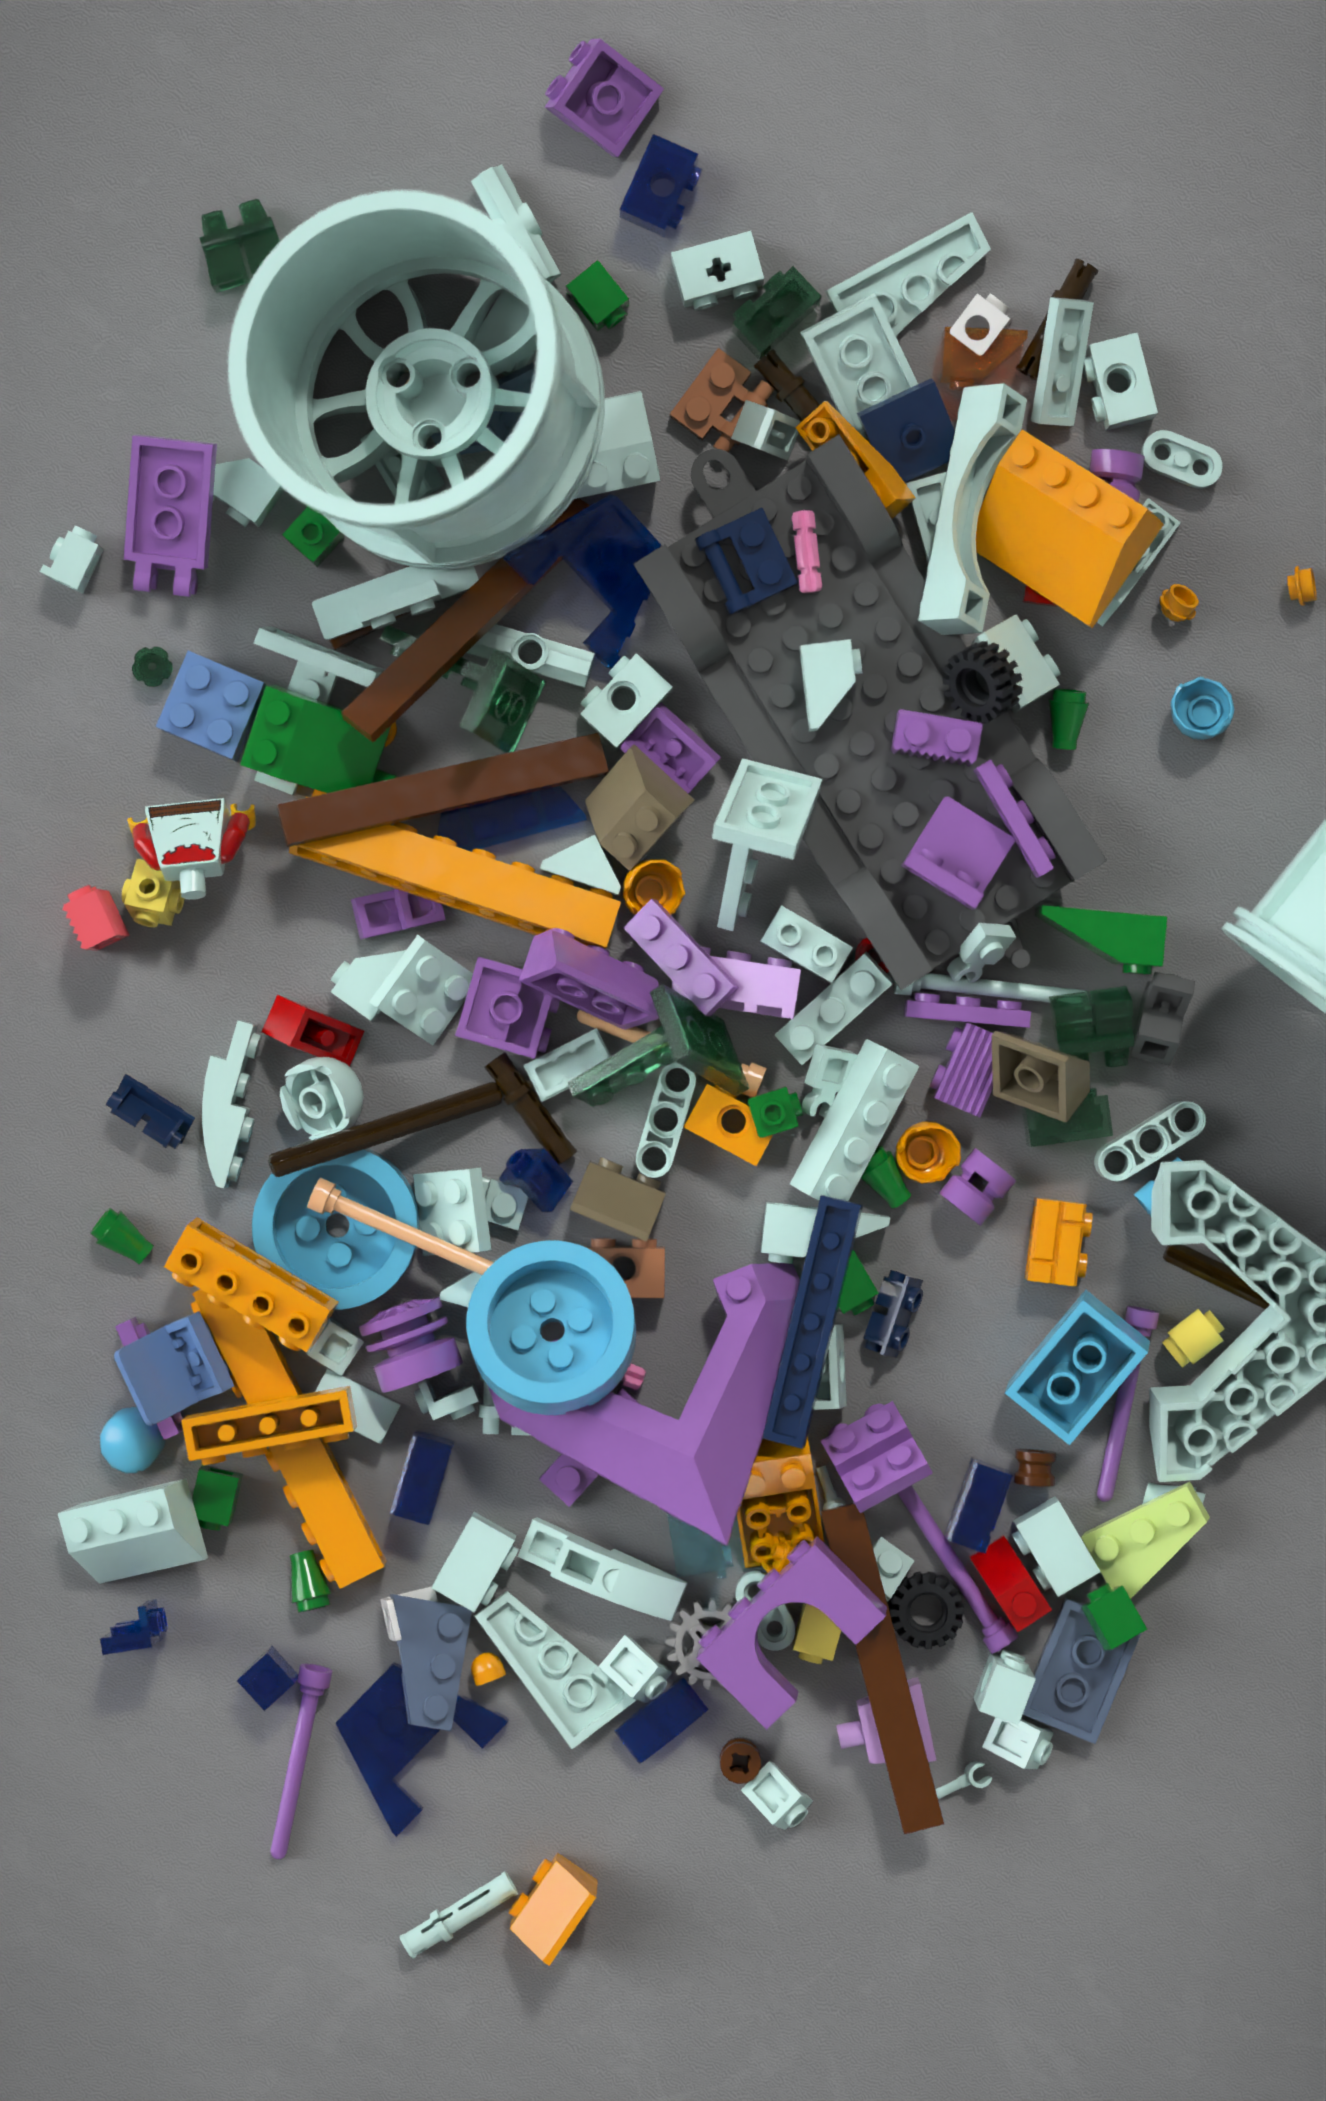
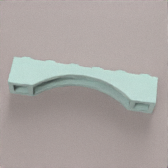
(954, 589)

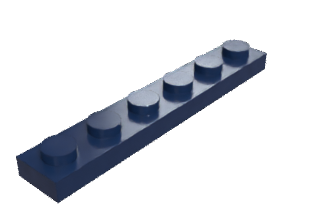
(812, 1321)

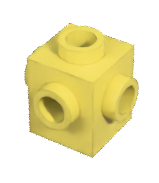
(150, 897)

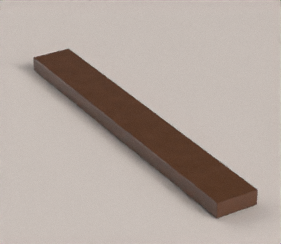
(442, 645)
(442, 789)
(886, 1680)

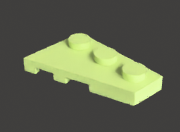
(1145, 1538)

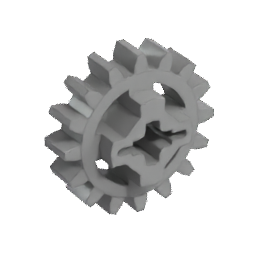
(694, 1624)

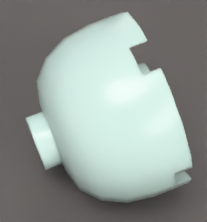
(322, 1096)

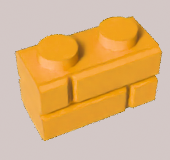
(1057, 1241)

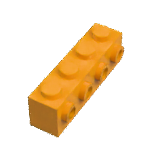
(251, 1285)
(268, 1424)

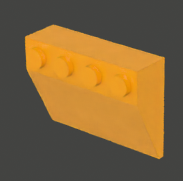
(1061, 528)

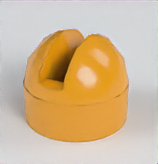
(487, 1668)

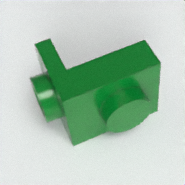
(775, 1111)

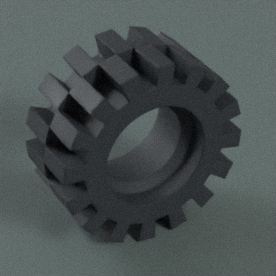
(997, 673)
(933, 1634)

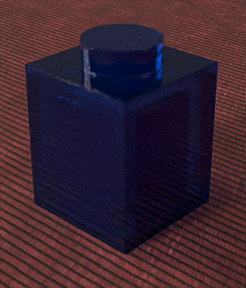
(268, 1678)

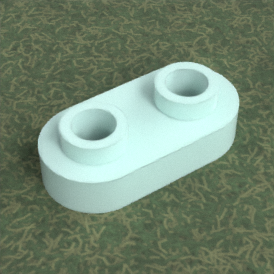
(1182, 455)
(779, 1614)

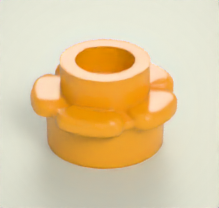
(1302, 585)
(1178, 603)

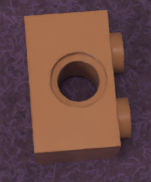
(649, 1261)

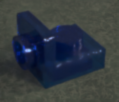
(537, 1177)

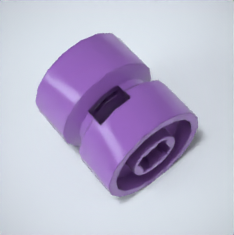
(1118, 469)
(968, 1198)

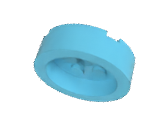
(345, 1267)
(543, 1286)

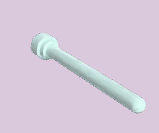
(986, 988)

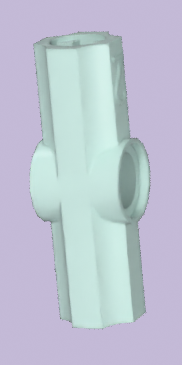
(507, 209)
(557, 659)

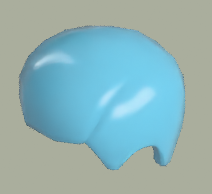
(1202, 708)
(129, 1442)

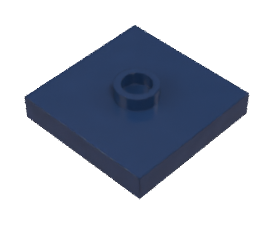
(910, 430)

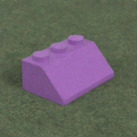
(590, 979)

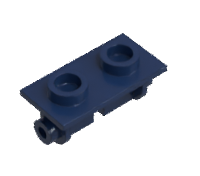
(164, 1120)
(891, 1330)

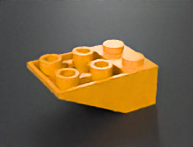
(778, 1502)

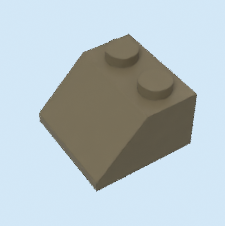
(635, 807)
(1038, 1076)
(619, 1199)

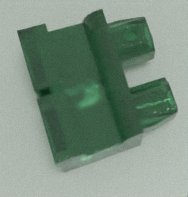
(224, 245)
(1111, 1027)

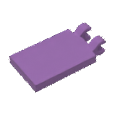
(169, 510)

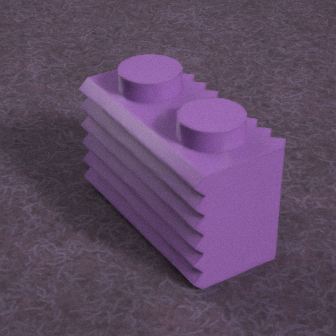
(936, 737)
(968, 1073)

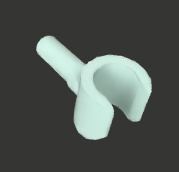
(829, 1492)
(964, 1780)

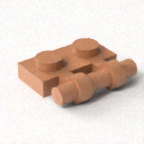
(710, 396)

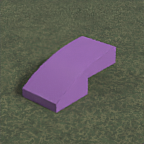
(393, 912)

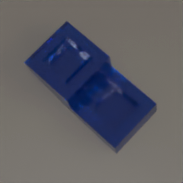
(661, 1720)

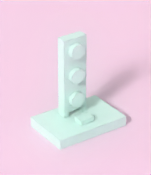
(310, 676)
(763, 813)

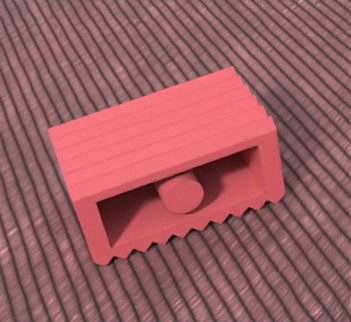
(95, 918)

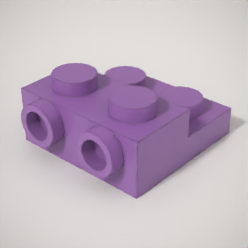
(602, 95)
(505, 1011)
(876, 1456)

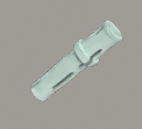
(444, 1923)

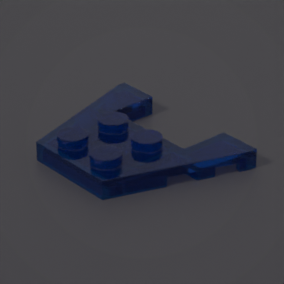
(601, 550)
(385, 1742)

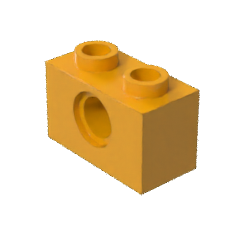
(706, 1122)

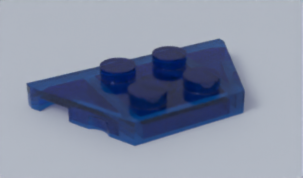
(509, 818)

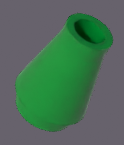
(1067, 717)
(885, 1178)
(121, 1236)
(307, 1582)

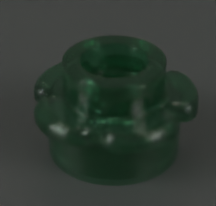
(163, 668)

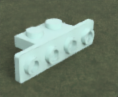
(389, 596)

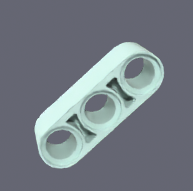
(1169, 1134)
(669, 1139)

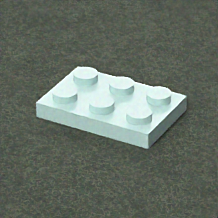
(858, 358)

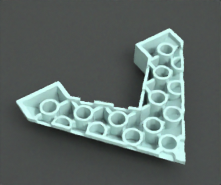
(1274, 1357)

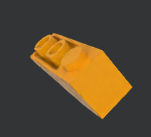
(826, 424)

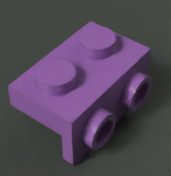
(673, 747)

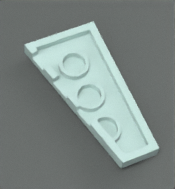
(916, 274)
(559, 1677)

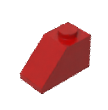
(312, 1030)
(1011, 1583)

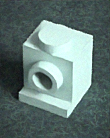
(74, 559)

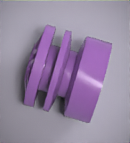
(410, 1344)

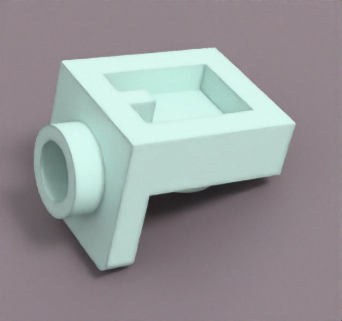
(504, 1203)
(635, 1670)
(1020, 1744)
(777, 1797)

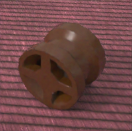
(1035, 1467)
(736, 1753)

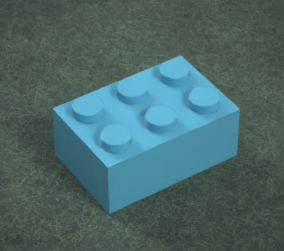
(1077, 1367)

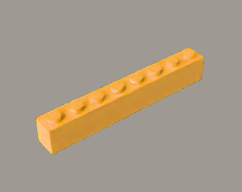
(468, 881)
(310, 1471)

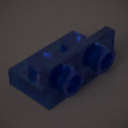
(137, 1633)

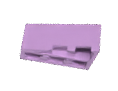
(762, 988)

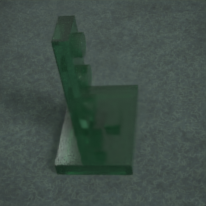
(501, 696)
(685, 1038)

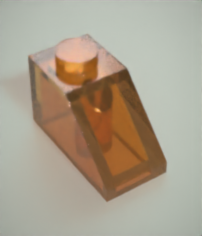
(965, 368)

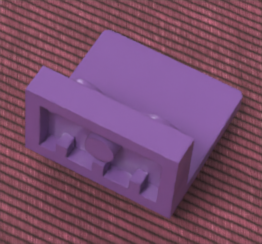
(958, 852)

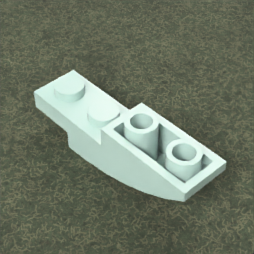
(223, 1120)
(602, 1571)

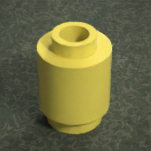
(1194, 1337)

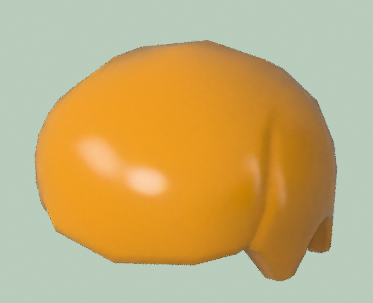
(653, 880)
(927, 1152)

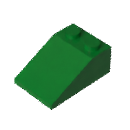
(309, 743)
(1118, 937)

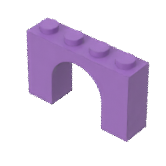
(810, 1578)

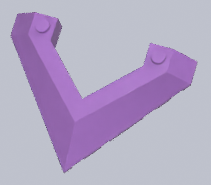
(705, 1458)

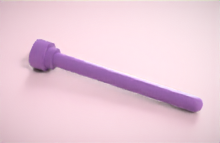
(1143, 1321)
(996, 1631)
(313, 1682)

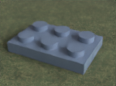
(1077, 1676)

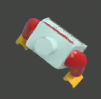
(191, 840)

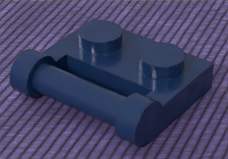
(759, 555)

